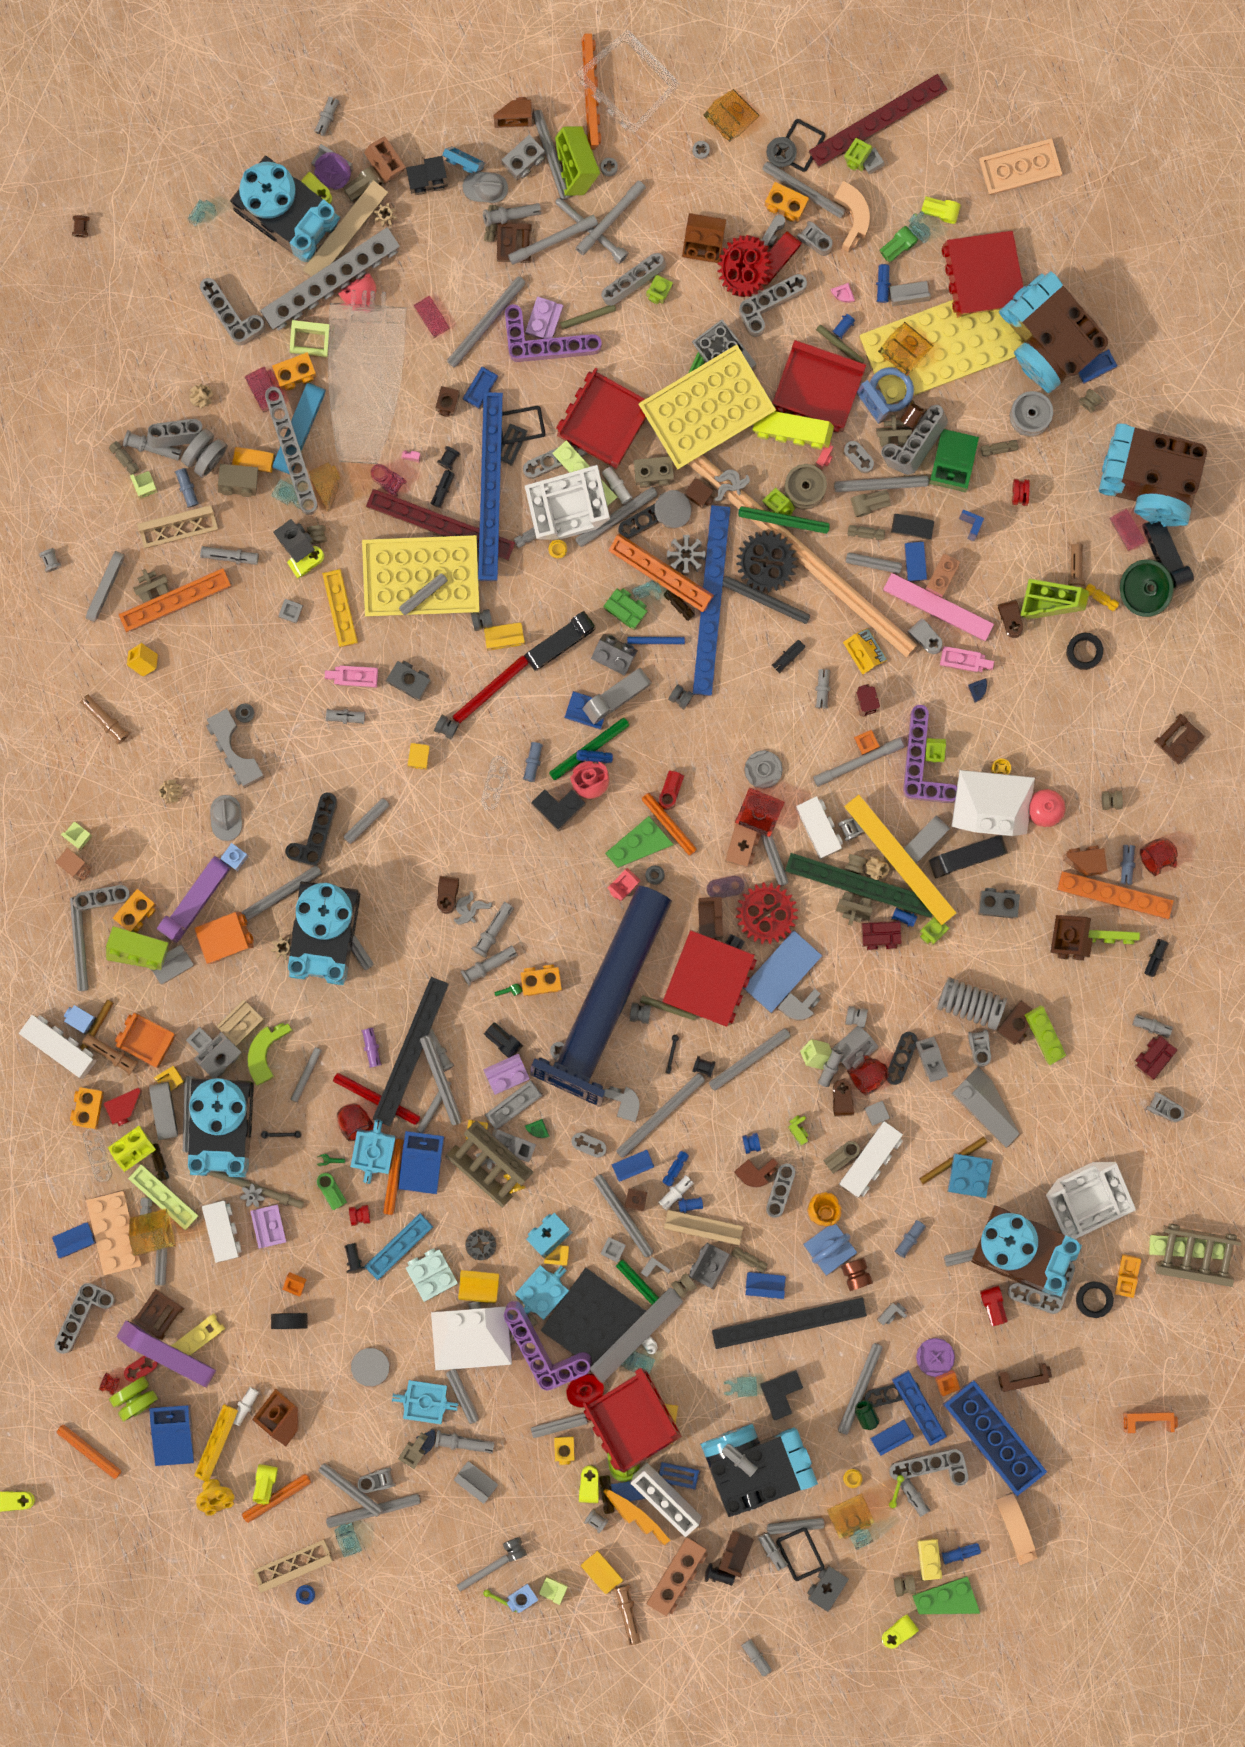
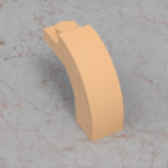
(856, 204)
(1016, 1528)

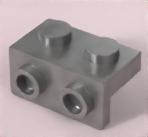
(614, 654)
(710, 1265)

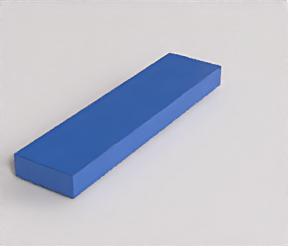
(919, 1407)

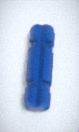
(594, 756)
(675, 1168)

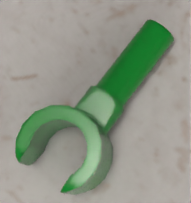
(515, 989)
(327, 1160)

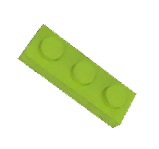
(1110, 936)
(1045, 1035)

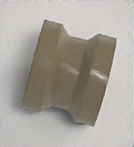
(1090, 400)
(317, 533)
(856, 864)

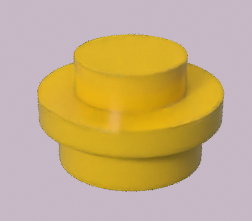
(557, 548)
(852, 1478)

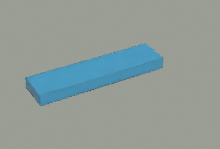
(398, 1246)

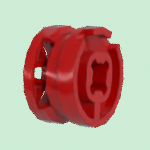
(1021, 492)

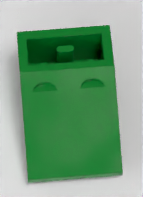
(954, 460)

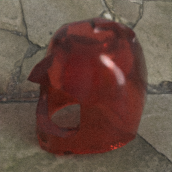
(1159, 854)
(869, 1076)
(351, 1118)

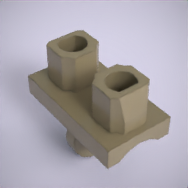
(885, 433)
(143, 589)
(854, 911)

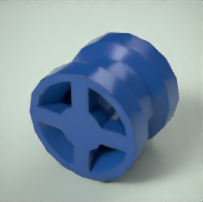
(751, 1143)

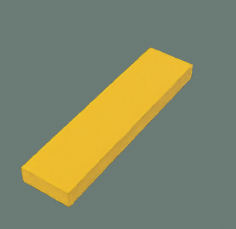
(340, 608)
(215, 1443)

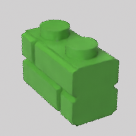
(625, 608)

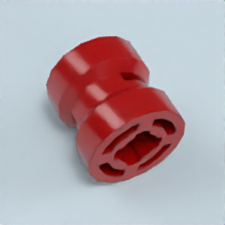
(359, 1215)

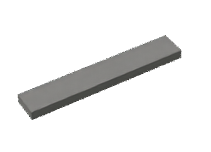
(636, 1335)

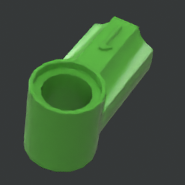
(902, 241)
(332, 1192)

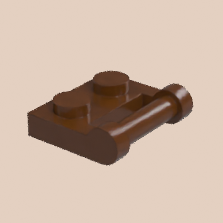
(507, 240)
(1184, 743)
(153, 1310)

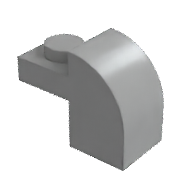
(796, 1009)
(931, 1059)
(629, 1102)
(518, 1146)

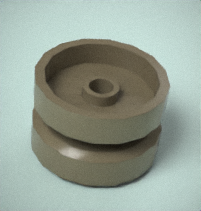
(802, 475)

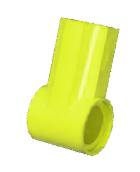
(945, 210)
(265, 1479)

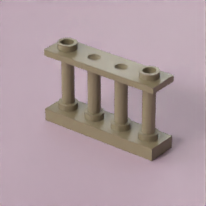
(500, 1154)
(1204, 1273)

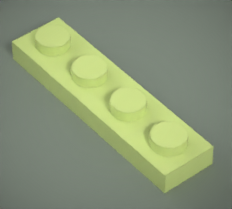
(573, 461)
(163, 1197)
(1158, 1244)

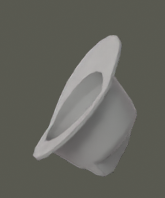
(485, 187)
(226, 817)

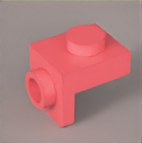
(825, 457)
(624, 884)

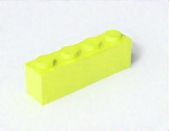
(795, 428)

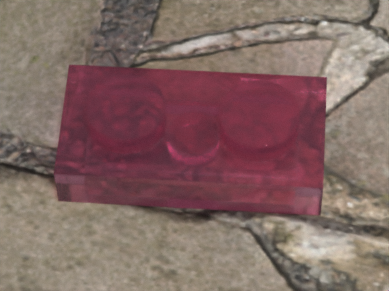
(431, 316)
(1127, 530)

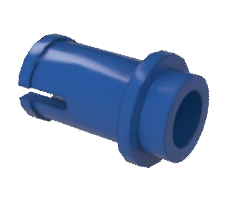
(844, 325)
(904, 917)
(690, 1204)

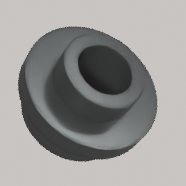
(249, 717)
(659, 870)

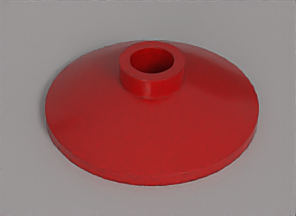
(578, 1395)

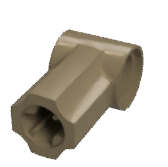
(360, 184)
(865, 504)
(840, 1157)

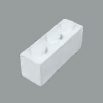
(819, 827)
(221, 1231)

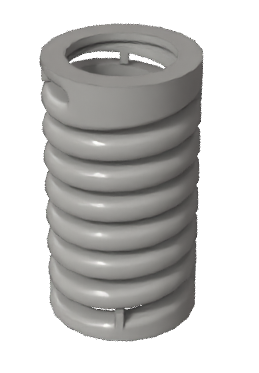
(974, 1000)

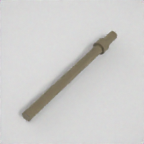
(283, 1198)

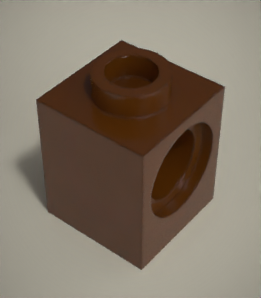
(449, 393)
(699, 493)
(636, 1199)

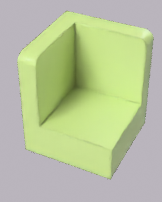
(144, 484)
(77, 835)
(816, 1053)
(553, 1590)

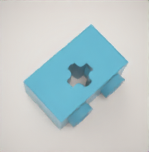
(558, 1232)

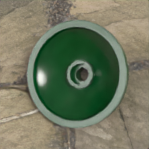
(1136, 588)

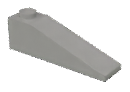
(983, 1101)

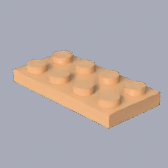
(1020, 166)
(111, 1231)

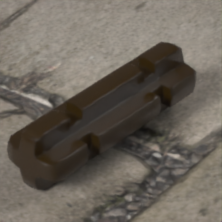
(680, 605)
(159, 1163)
(608, 1506)

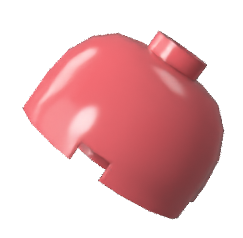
(367, 284)
(590, 779)
(1046, 808)

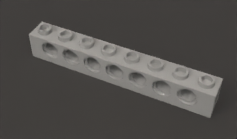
(383, 238)

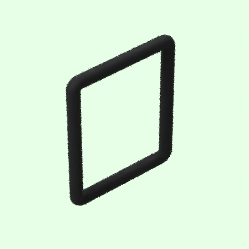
(819, 142)
(528, 437)
(813, 1547)

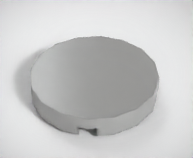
(673, 509)
(763, 769)
(370, 1367)

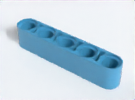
(301, 422)

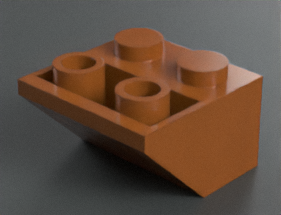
(704, 238)
(1087, 862)

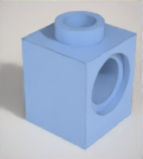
(234, 857)
(79, 1019)
(530, 1599)

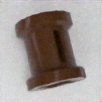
(80, 226)

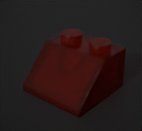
(759, 812)

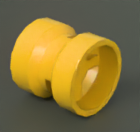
(1001, 765)

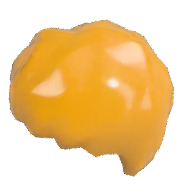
(824, 1209)

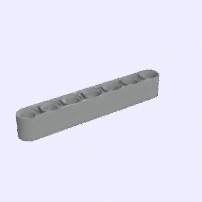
(287, 442)

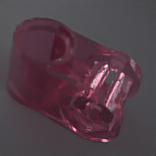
(388, 480)

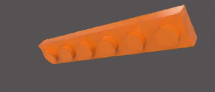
(592, 117)
(661, 572)
(174, 600)
(1115, 895)

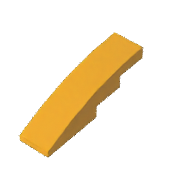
(630, 1512)

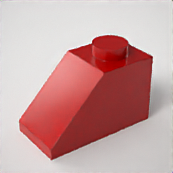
(123, 1107)

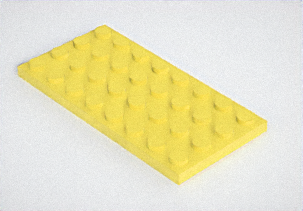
(959, 348)

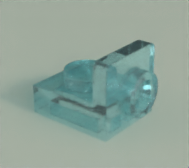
(198, 214)
(920, 230)
(643, 590)
(638, 1360)
(861, 1538)
(347, 1540)

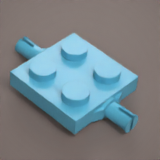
(372, 1151)
(542, 1291)
(425, 1402)

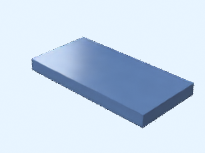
(782, 971)

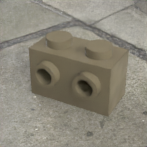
(653, 471)
(237, 480)

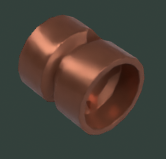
(856, 1273)

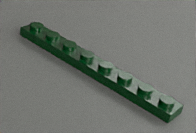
(856, 884)

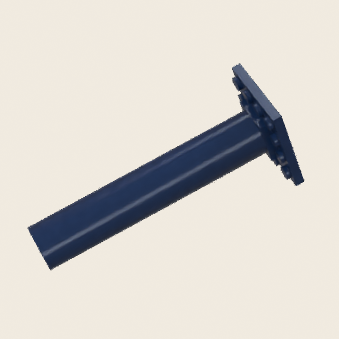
(606, 998)

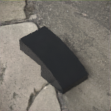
(912, 526)

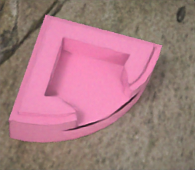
(843, 293)
(412, 456)

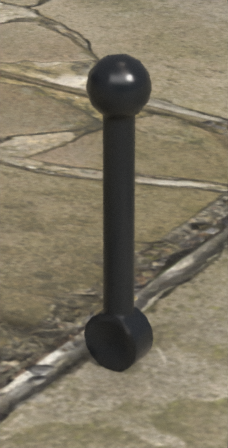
(675, 1038)
(297, 1134)

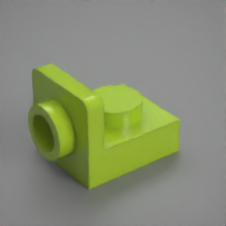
(857, 154)
(659, 290)
(778, 502)
(935, 750)
(933, 931)
(799, 1133)

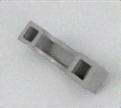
(223, 727)

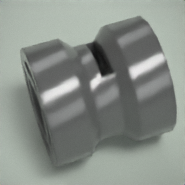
(486, 620)
(684, 699)
(446, 726)
(640, 1013)
(514, 1549)

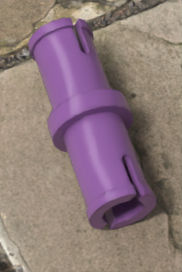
(371, 1047)

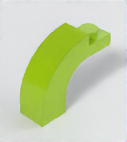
(258, 1052)

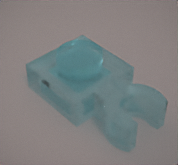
(285, 493)
(745, 1386)

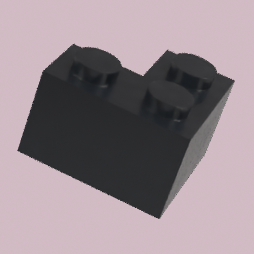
(427, 176)
(555, 812)
(775, 1391)

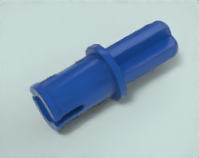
(883, 283)
(961, 1553)

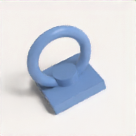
(874, 399)
(830, 1248)

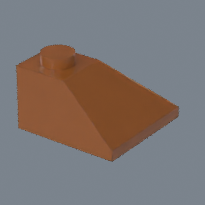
(514, 114)
(278, 1417)

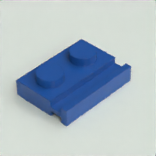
(575, 712)

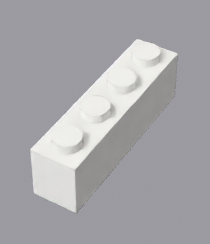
(57, 1046)
(870, 1160)
(666, 1500)

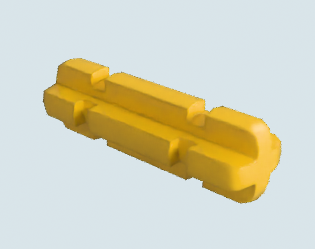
(1102, 597)

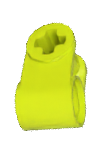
(316, 186)
(306, 564)
(589, 1488)
(12, 1500)
(902, 1629)

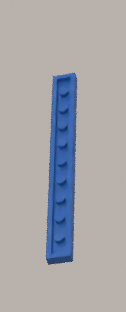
(490, 486)
(710, 617)

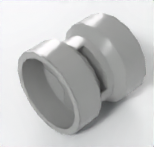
(856, 1016)

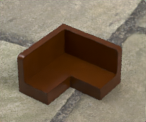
(710, 917)
(735, 1553)

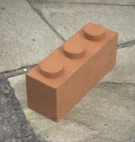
(74, 865)

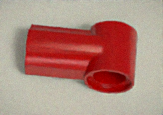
(671, 788)
(992, 1300)

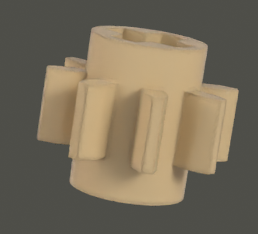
(388, 219)
(201, 395)
(170, 791)
(877, 867)
(282, 942)

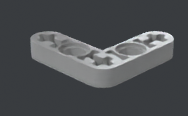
(1059, 1300)

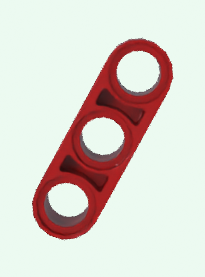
(782, 252)

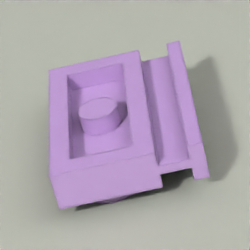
(544, 318)
(506, 1074)
(268, 1226)

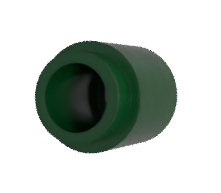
(866, 1415)

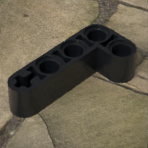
(1166, 553)
(560, 641)
(316, 828)
(968, 856)

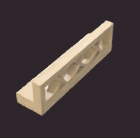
(176, 519)
(703, 1227)
(273, 1582)

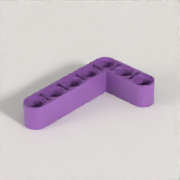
(545, 344)
(919, 763)
(196, 898)
(539, 1353)
(165, 1354)

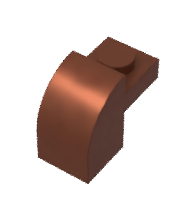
(752, 1176)

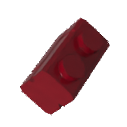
(867, 700)
(881, 934)
(1155, 1058)

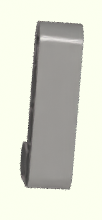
(774, 299)
(227, 310)
(932, 421)
(616, 696)
(81, 1319)
(927, 1468)

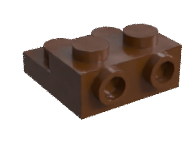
(1071, 937)

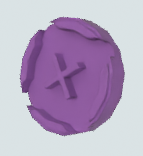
(332, 170)
(935, 1357)

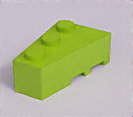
(1052, 599)

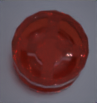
(109, 1384)

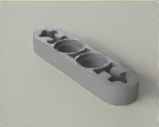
(631, 276)
(533, 462)
(105, 586)

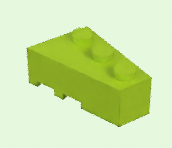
(577, 160)
(135, 949)

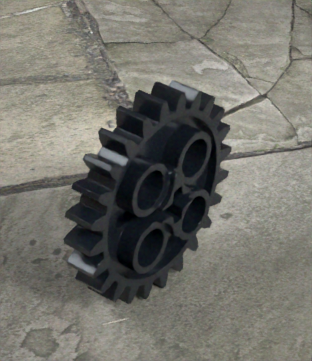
(769, 544)

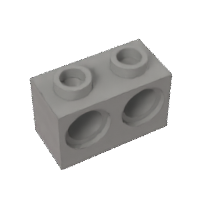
(519, 154)

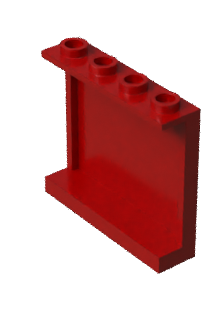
(982, 272)
(818, 385)
(603, 419)
(709, 978)
(632, 1421)

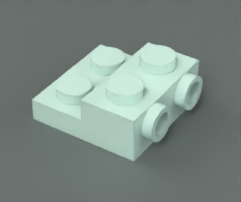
(431, 1274)

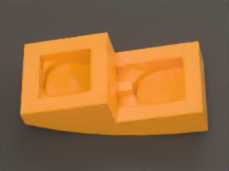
(254, 458)
(1127, 1275)

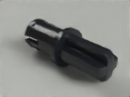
(442, 489)
(788, 656)
(1156, 958)

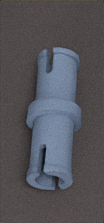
(186, 487)
(532, 762)
(1127, 864)
(910, 1239)

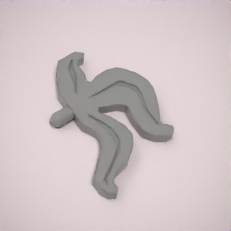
(732, 476)
(462, 909)

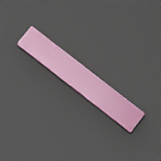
(938, 607)

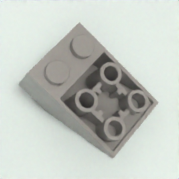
(718, 340)

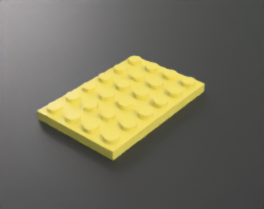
(707, 407)
(403, 566)

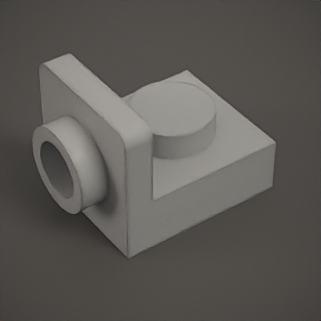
(888, 1315)

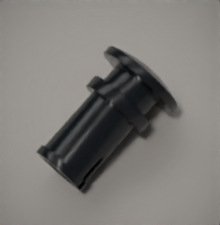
(353, 1259)
(718, 1575)

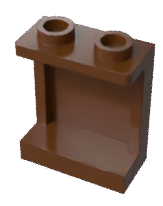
(1007, 1385)

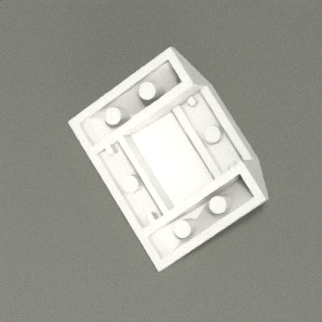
(568, 504)
(992, 803)
(1089, 1198)
(471, 1338)

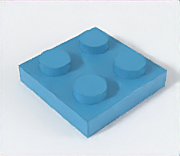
(468, 162)
(970, 1175)

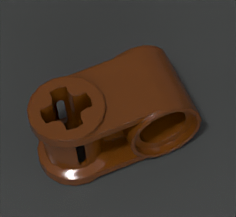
(912, 415)
(1010, 615)
(448, 891)
(842, 1103)

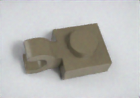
(412, 1452)

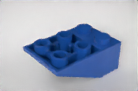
(421, 1162)
(172, 1435)

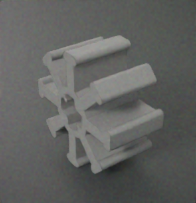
(693, 555)

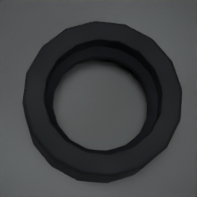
(1084, 665)
(1080, 1296)
(289, 1321)

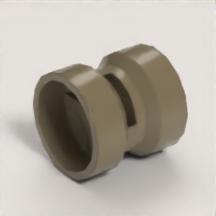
(1115, 798)
(688, 1284)
(908, 1583)

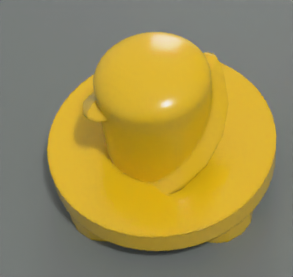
(214, 1497)

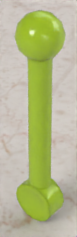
(893, 1503)
(487, 1593)

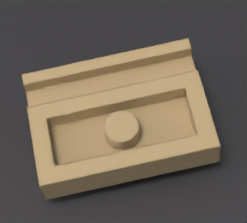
(240, 1023)

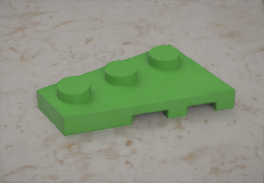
(639, 843)
(949, 1598)

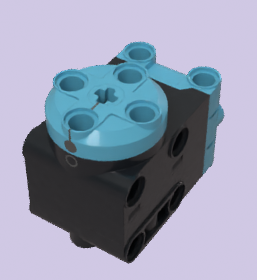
(283, 208)
(323, 932)
(220, 1126)
(780, 1462)

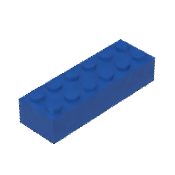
(994, 1438)

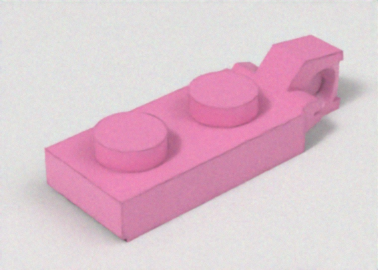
(964, 660)
(353, 676)

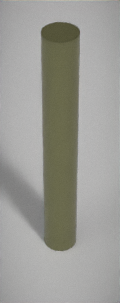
(587, 316)
(839, 344)
(666, 1007)

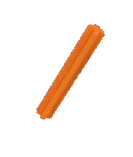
(669, 824)
(393, 1178)
(88, 1451)
(276, 1498)

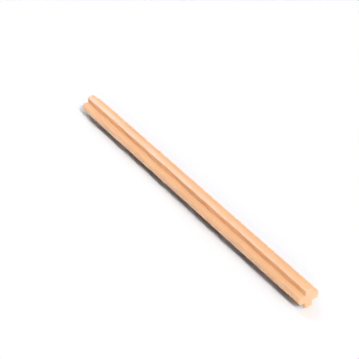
(814, 564)

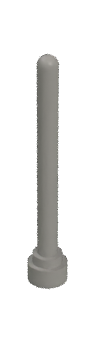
(618, 253)

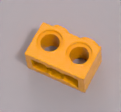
(788, 197)
(292, 366)
(130, 908)
(541, 986)
(92, 1109)

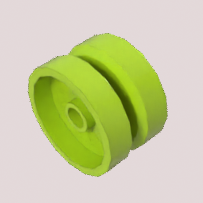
(134, 1400)

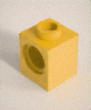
(560, 1441)

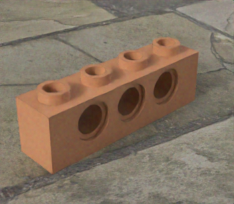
(656, 1600)

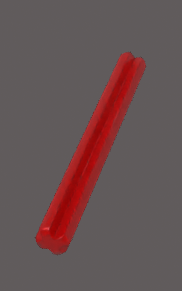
(490, 689)
(373, 1097)

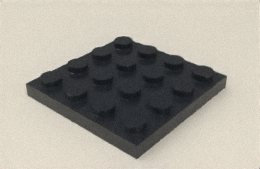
(591, 1316)

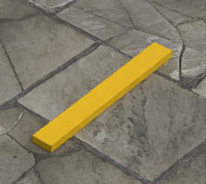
(900, 859)

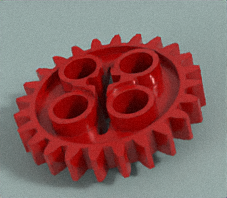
(745, 266)
(777, 927)

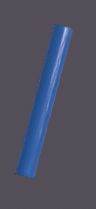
(655, 640)

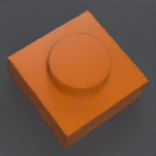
(866, 742)
(294, 1284)
(947, 1383)

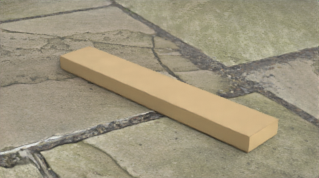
(346, 228)

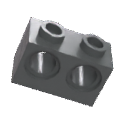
(999, 909)

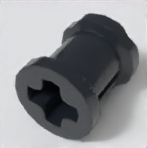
(448, 458)
(703, 1066)

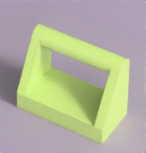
(313, 328)

